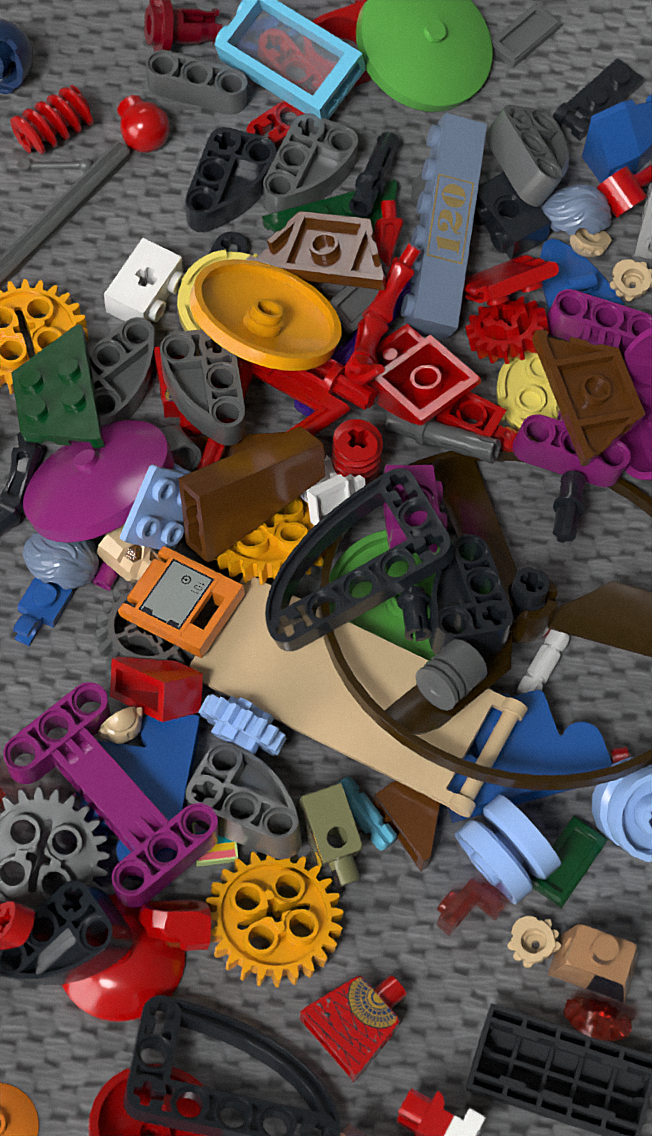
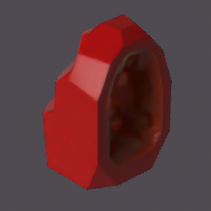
(178, 923)

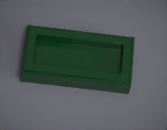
(576, 850)

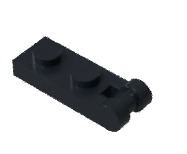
(607, 89)

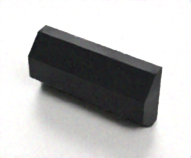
(561, 1074)

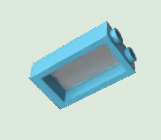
(290, 56)

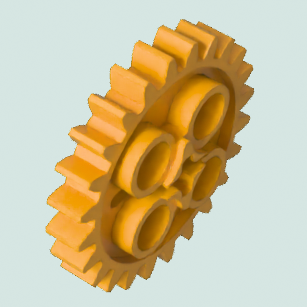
(59, 319)
(269, 545)
(287, 952)

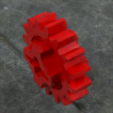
(506, 329)

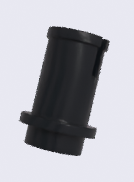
(415, 614)

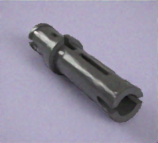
(447, 437)

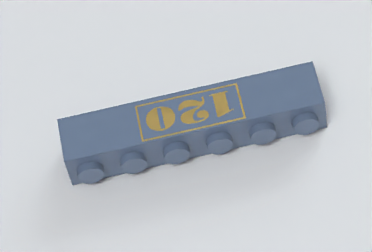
(444, 225)

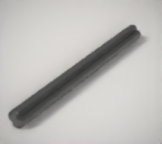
(62, 211)

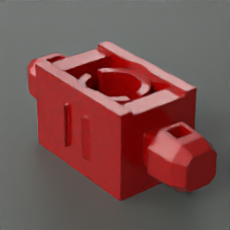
(484, 413)

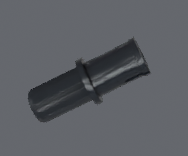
(569, 506)

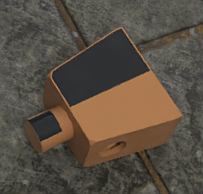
(595, 961)

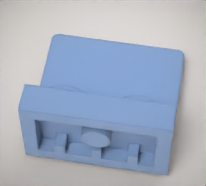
(157, 510)

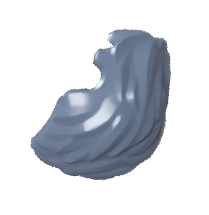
(578, 208)
(61, 562)

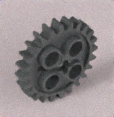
(75, 864)

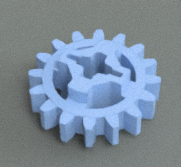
(242, 724)

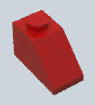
(158, 686)

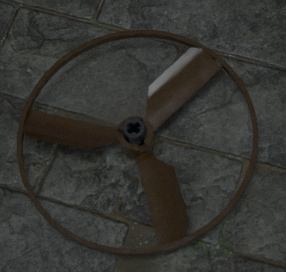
(609, 615)

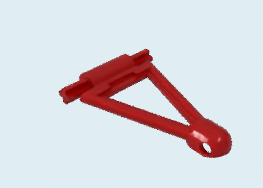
(311, 387)

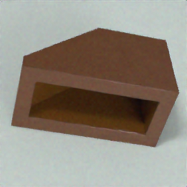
(411, 817)

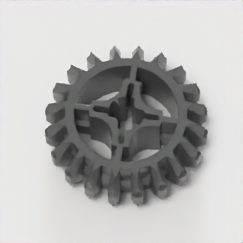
(133, 636)

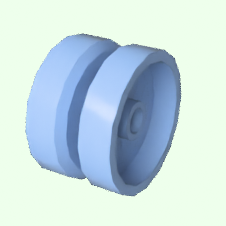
(625, 811)
(507, 848)

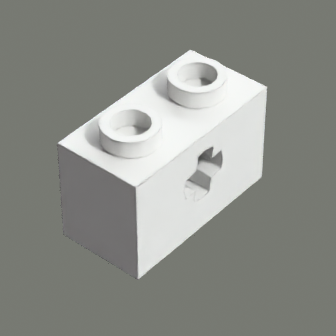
(144, 283)

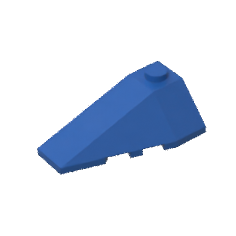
(619, 139)

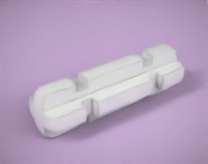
(544, 662)

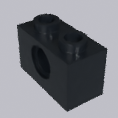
(515, 235)

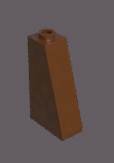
(247, 489)

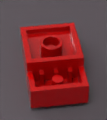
(419, 376)

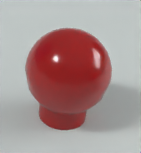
(143, 124)

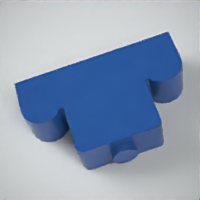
(536, 750)
(159, 770)

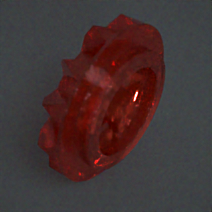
(597, 1019)

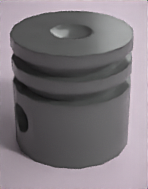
(451, 674)

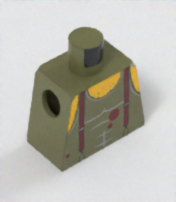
(329, 814)

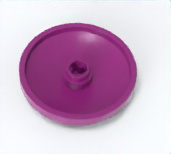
(90, 489)

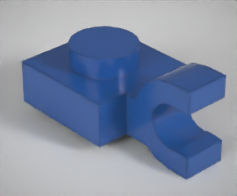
(40, 605)

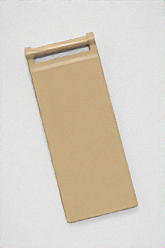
(311, 698)

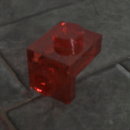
(458, 906)

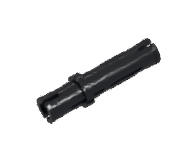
(371, 182)

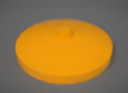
(265, 315)

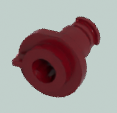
(178, 25)

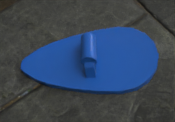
(574, 274)

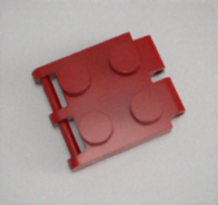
(508, 277)

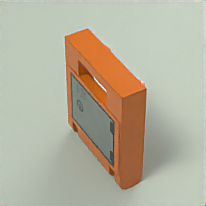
(174, 594)

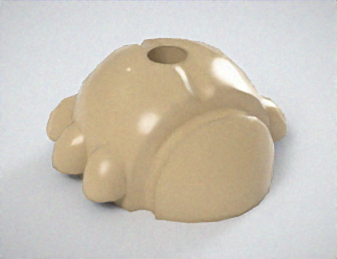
(589, 245)
(630, 272)
(122, 725)
(531, 930)

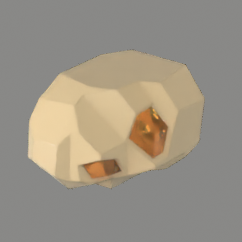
(125, 558)

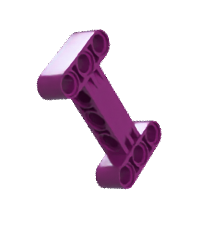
(582, 322)
(111, 793)

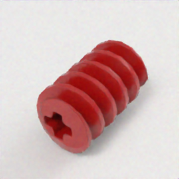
(51, 118)
(357, 449)

